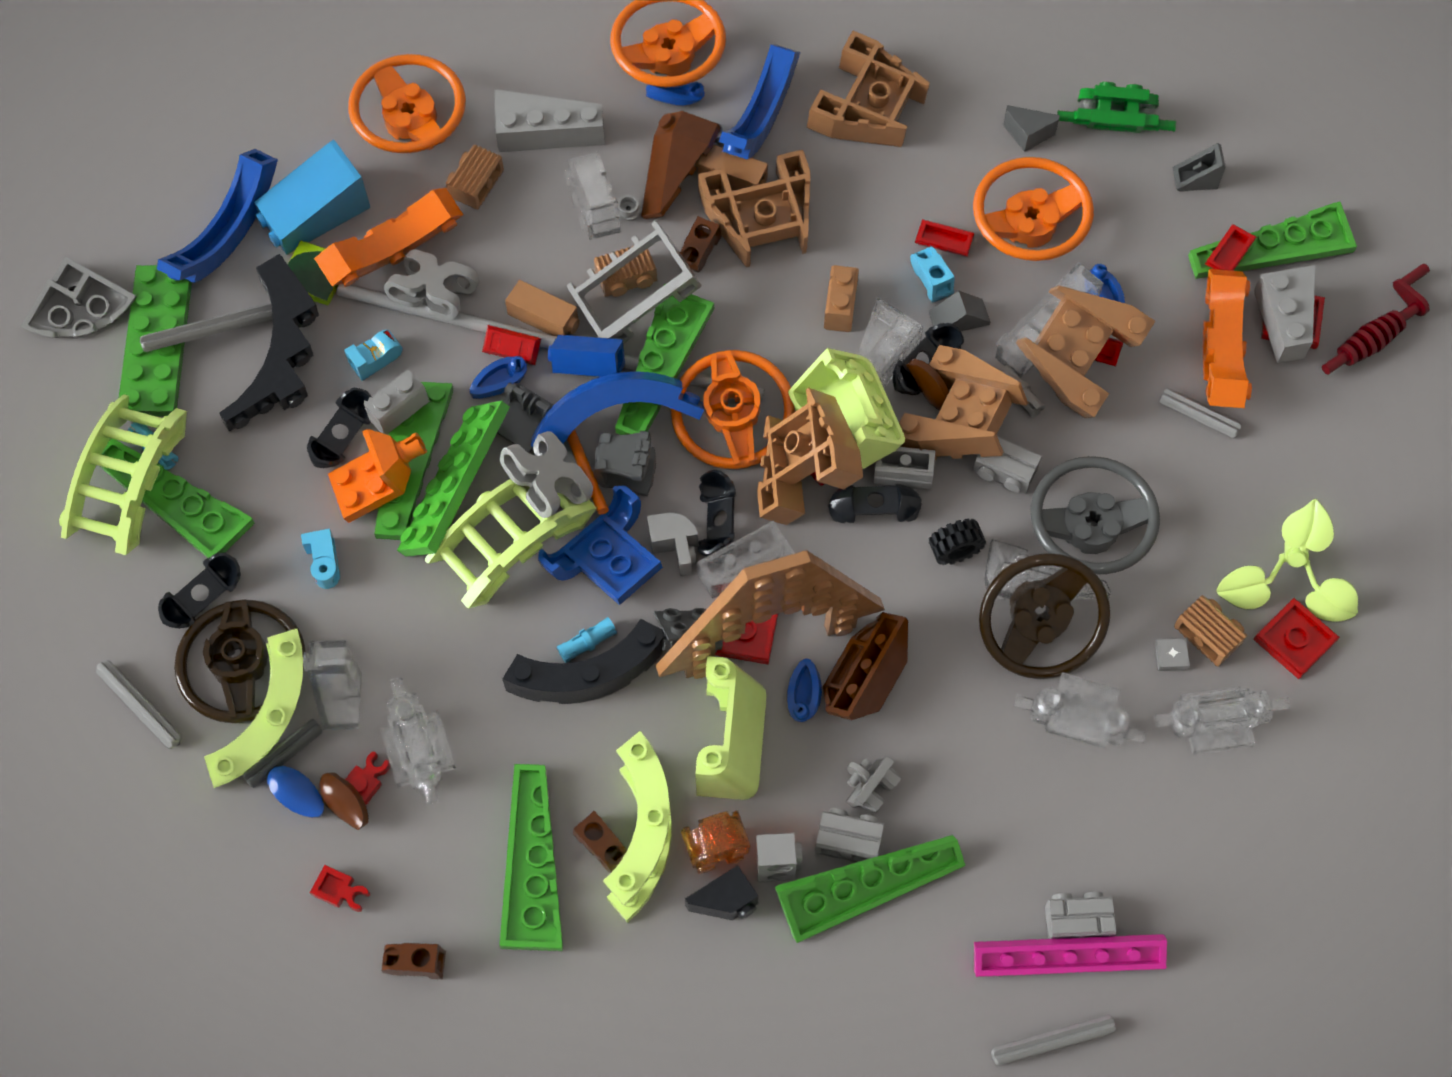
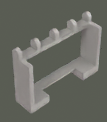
(679, 287)

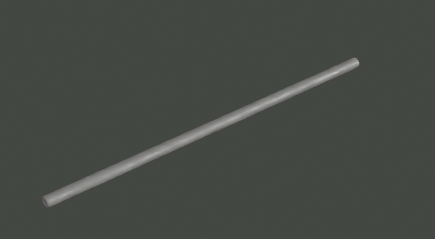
(481, 324)

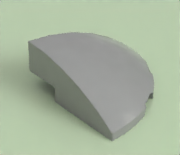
(76, 303)

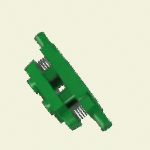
(1107, 96)

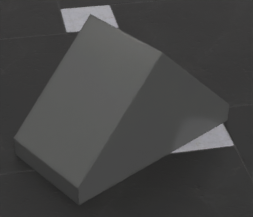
(1030, 126)
(1201, 170)
(962, 311)

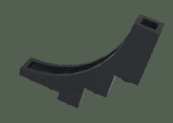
(288, 348)

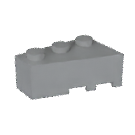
(1288, 310)

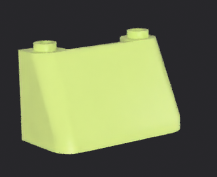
(861, 400)
(735, 767)

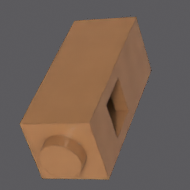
(740, 171)
(542, 310)

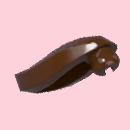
(929, 382)
(343, 800)

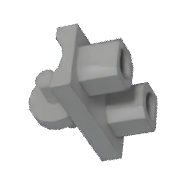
(879, 773)

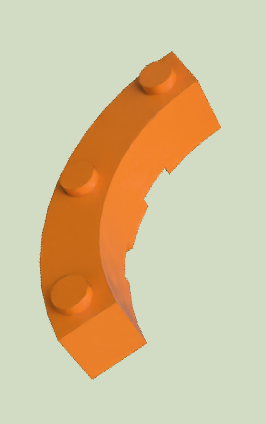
(391, 240)
(1223, 339)

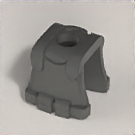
(626, 461)

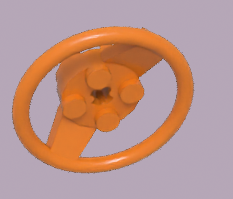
(669, 46)
(406, 107)
(1037, 204)
(734, 422)

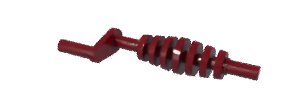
(1381, 331)

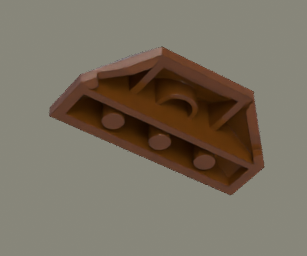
(868, 668)

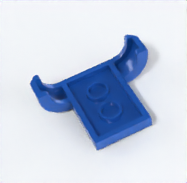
(607, 551)

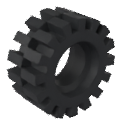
(957, 541)

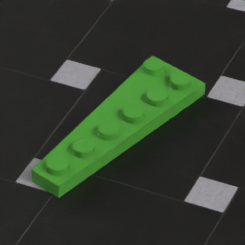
(850, 890)

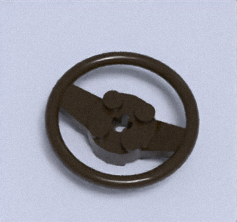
(1029, 627)
(236, 673)

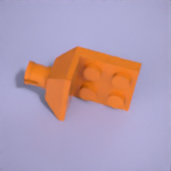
(376, 475)

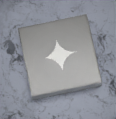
(1172, 654)

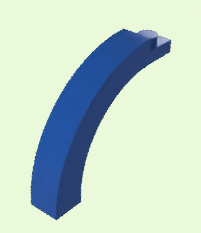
(764, 106)
(229, 224)
(615, 390)

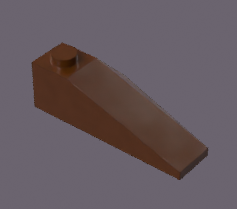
(675, 150)

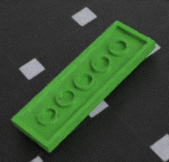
(154, 375)
(452, 479)

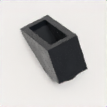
(725, 897)

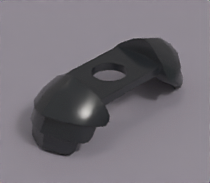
(941, 334)
(326, 449)
(719, 494)
(853, 501)
(220, 575)

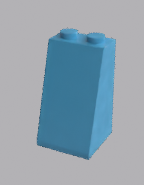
(312, 199)

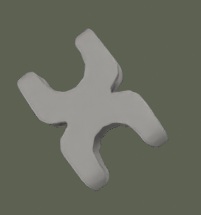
(431, 284)
(546, 474)

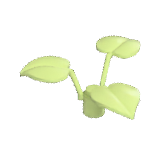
(1302, 531)

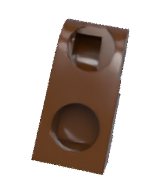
(700, 243)
(600, 841)
(414, 960)

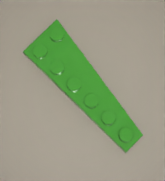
(1307, 237)
(666, 350)
(190, 511)
(397, 514)
(530, 886)

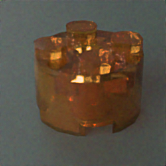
(716, 840)

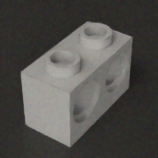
(777, 857)

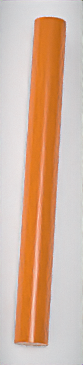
(582, 461)

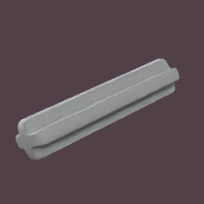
(1200, 413)

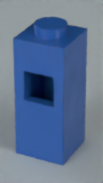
(586, 355)

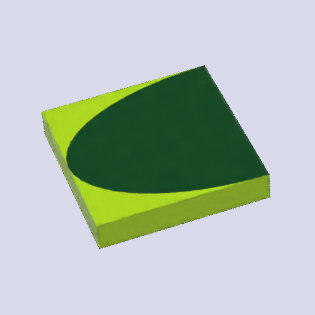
(310, 274)

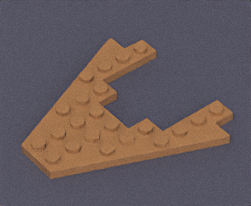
(766, 590)

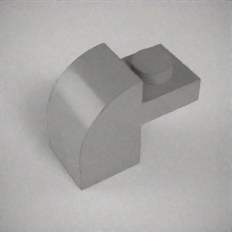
(674, 532)

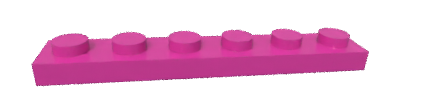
(1070, 955)

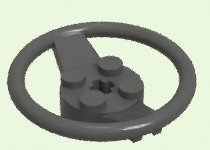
(1111, 516)

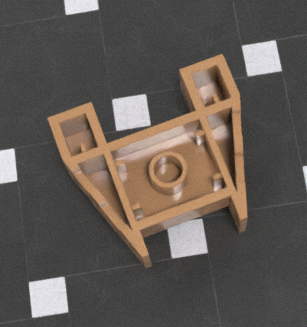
(874, 99)
(761, 211)
(1074, 341)
(971, 410)
(799, 445)

